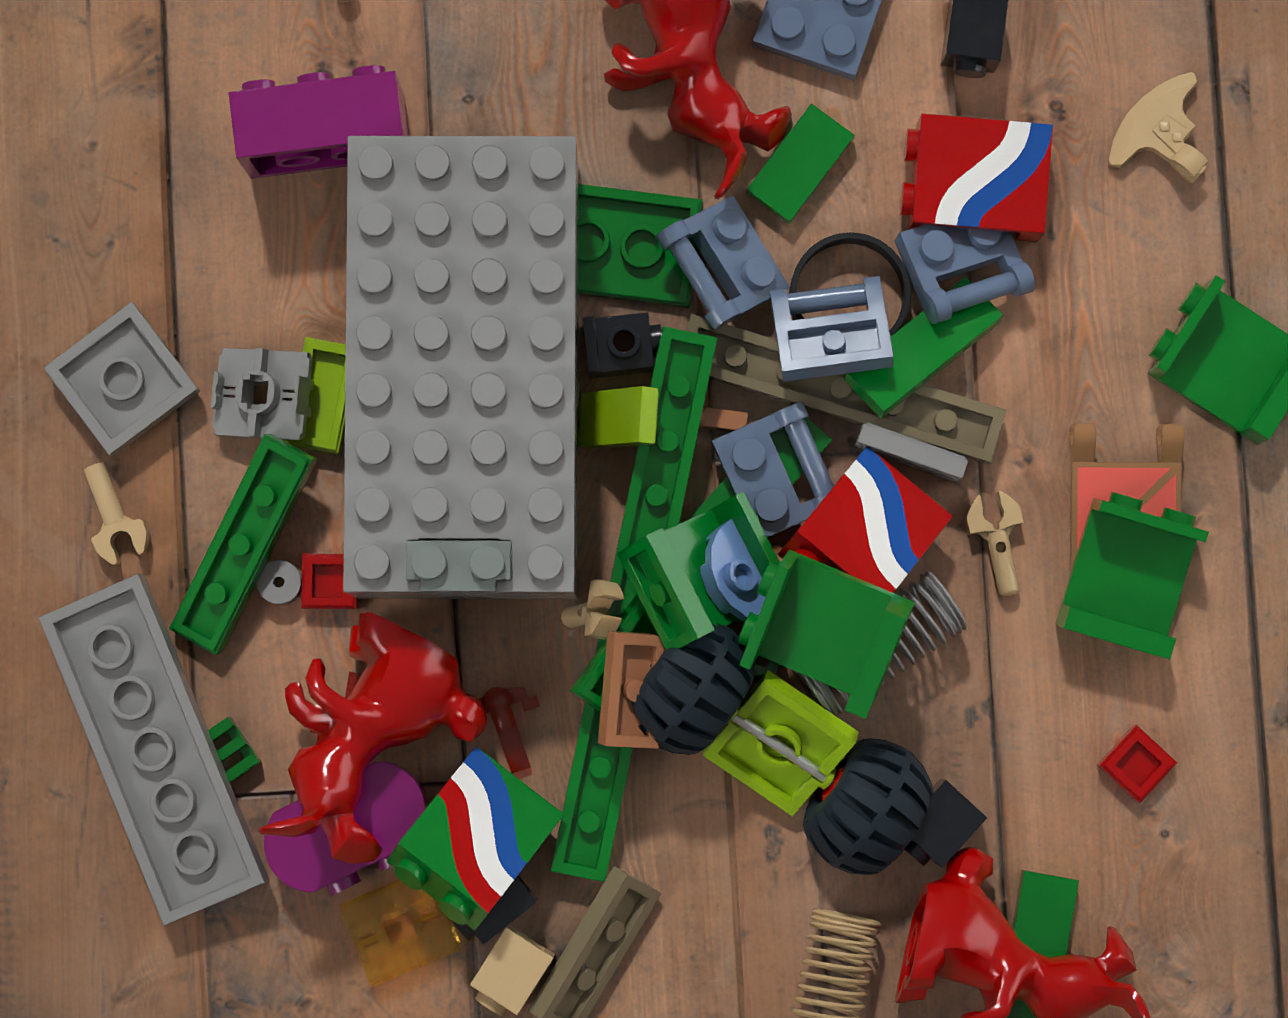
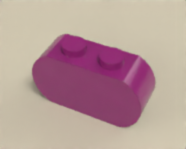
(387, 809)

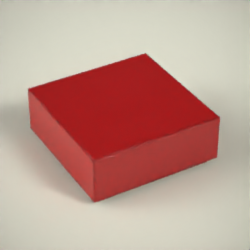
(324, 583)
(1137, 763)

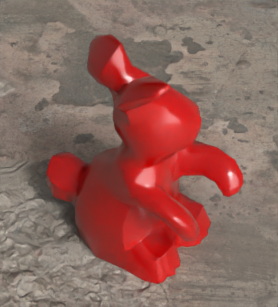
(702, 100)
(396, 701)
(970, 942)

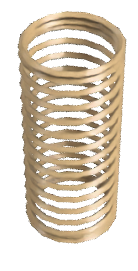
(850, 926)

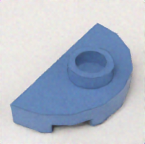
(731, 573)

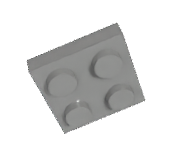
(122, 379)

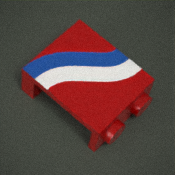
(978, 174)
(871, 524)

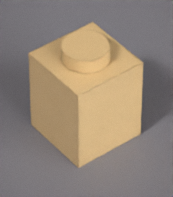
(511, 972)

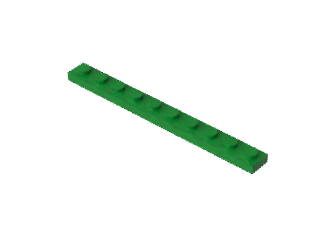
(651, 504)

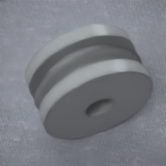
(292, 582)

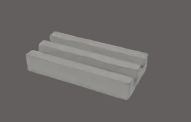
(912, 452)

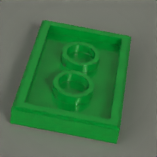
(620, 247)

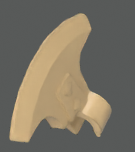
(1161, 127)

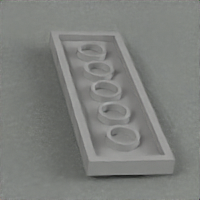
(154, 749)

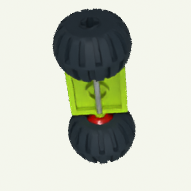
(785, 748)

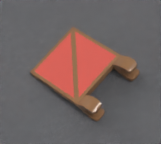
(1152, 482)

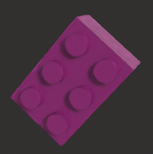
(310, 121)

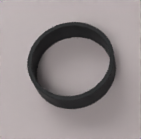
(872, 243)

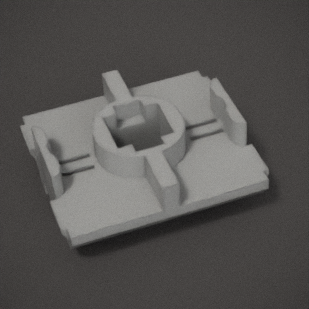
(250, 368)

